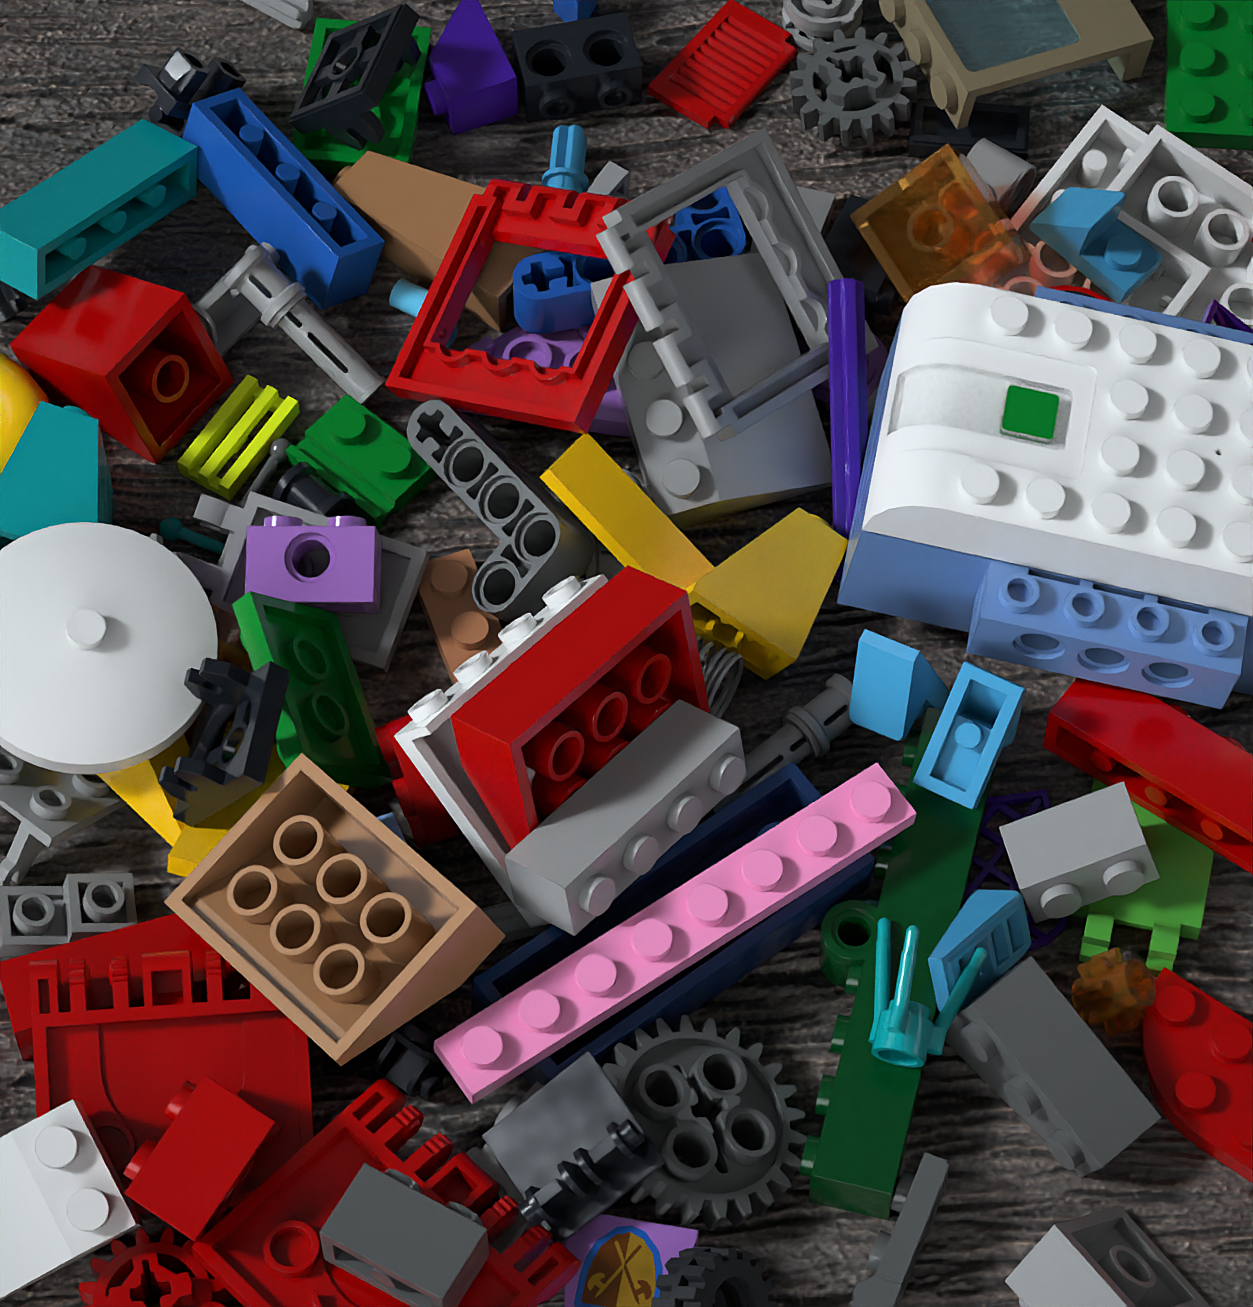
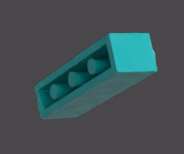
(94, 206)

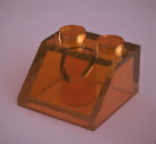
(940, 227)

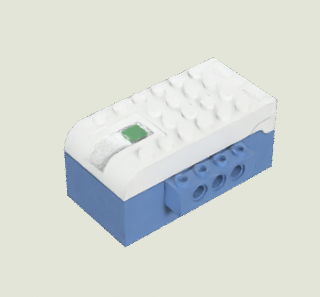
(1065, 488)

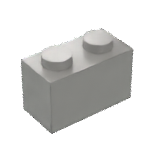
(1079, 853)

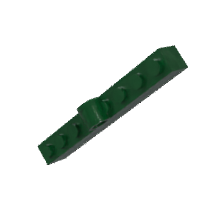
(870, 1100)

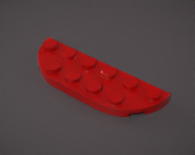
(1201, 1070)

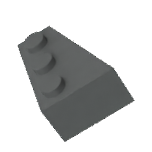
(1051, 1069)

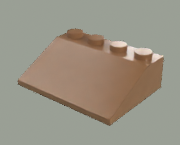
(333, 914)

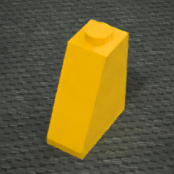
(769, 592)

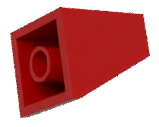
(125, 358)

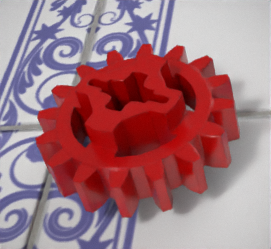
(145, 1268)

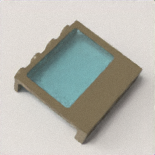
(997, 44)

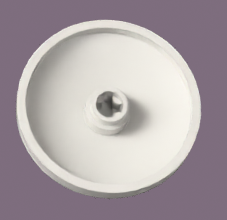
(97, 647)

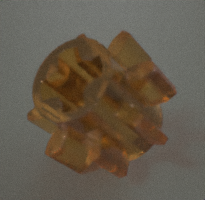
(1113, 992)

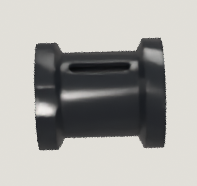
(304, 490)

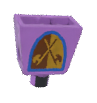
(622, 1261)

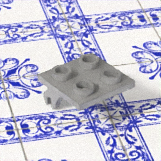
(49, 808)

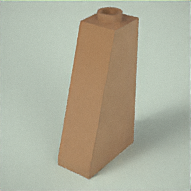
(418, 218)

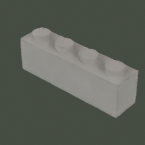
(626, 817)

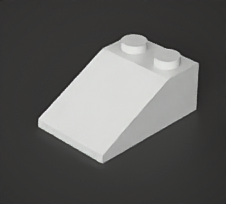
(56, 1197)

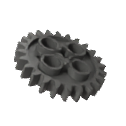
(703, 1120)

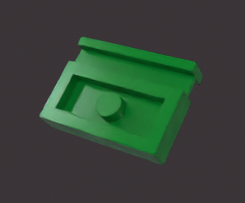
(364, 458)

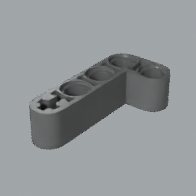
(536, 533)

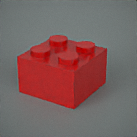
(200, 1158)

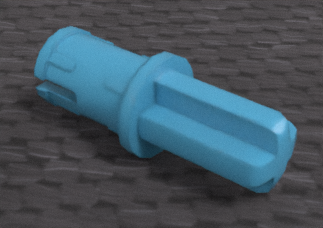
(567, 160)

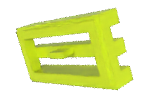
(247, 392)

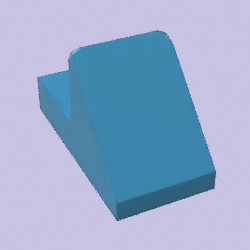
(1091, 238)
(892, 686)
(970, 735)

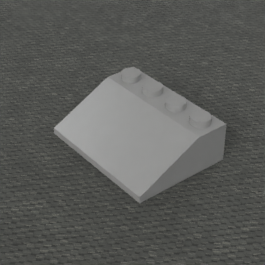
(749, 339)

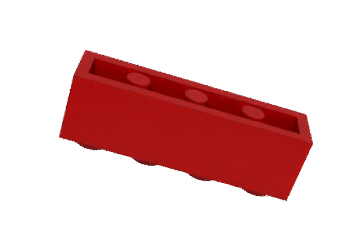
(1164, 759)
(155, 935)

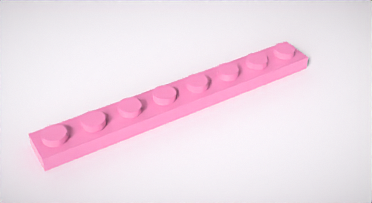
(673, 933)

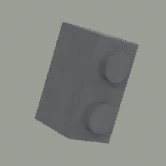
(405, 1240)

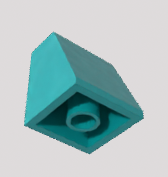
(55, 474)

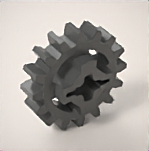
(853, 87)

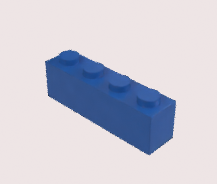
(282, 198)

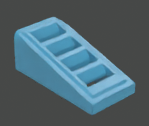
(988, 921)

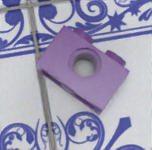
(346, 586)

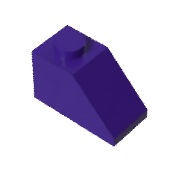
(470, 73)

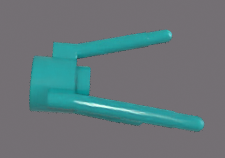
(900, 1026)

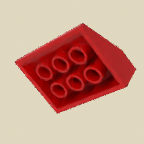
(578, 699)

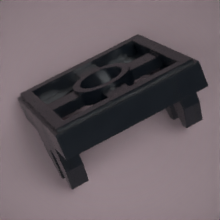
(380, 49)
(210, 773)

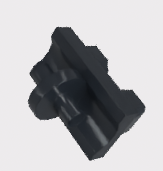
(183, 82)

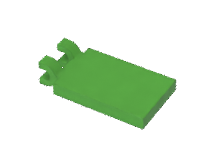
(1165, 906)

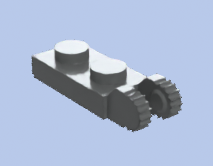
(897, 1253)

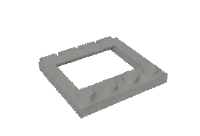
(789, 248)

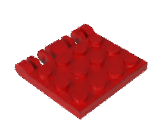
(135, 1059)
(272, 1244)

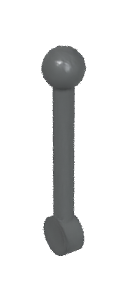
(277, 455)

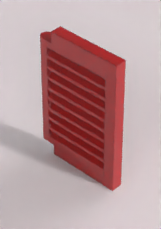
(724, 67)

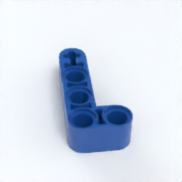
(555, 286)

